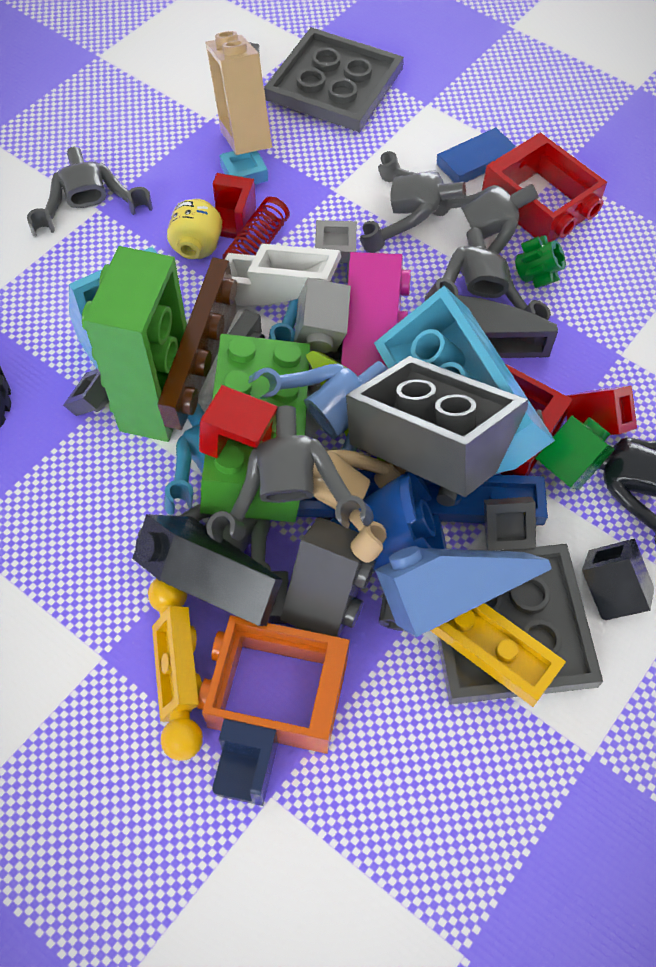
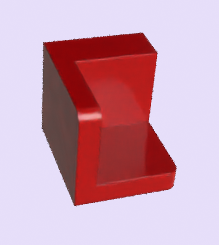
(234, 201)
(608, 407)
(235, 417)

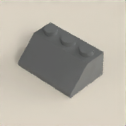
(435, 423)

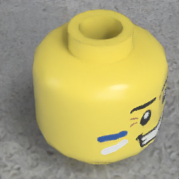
(194, 229)

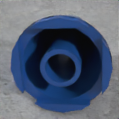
(405, 516)

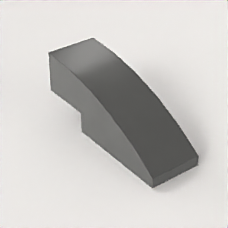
(511, 329)

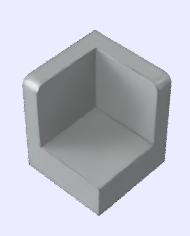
(337, 236)

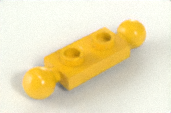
(175, 671)

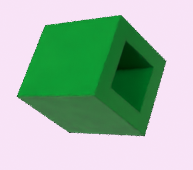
(576, 451)

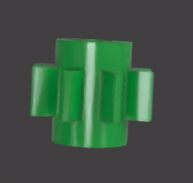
(540, 261)

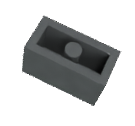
(326, 581)

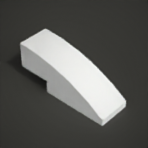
(279, 272)

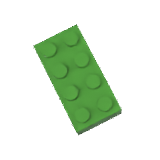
(135, 336)
(235, 363)

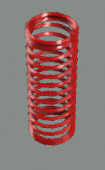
(268, 217)

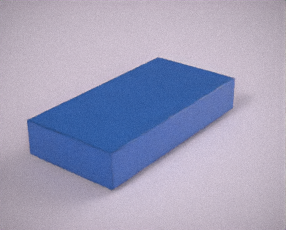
(471, 156)

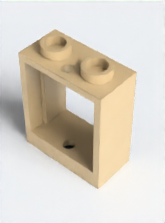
(239, 92)

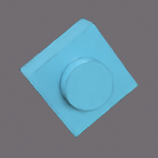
(244, 165)

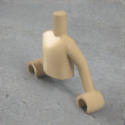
(369, 541)

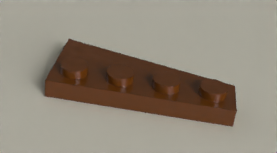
(199, 345)

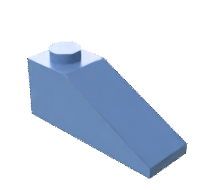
(440, 584)

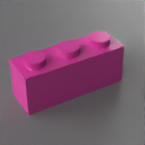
(374, 305)

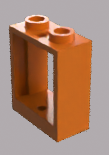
(284, 641)

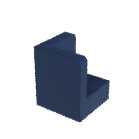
(245, 762)

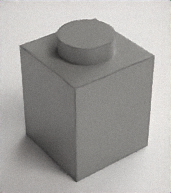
(322, 315)

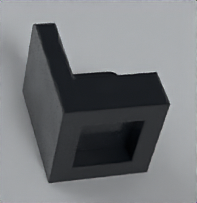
(618, 580)

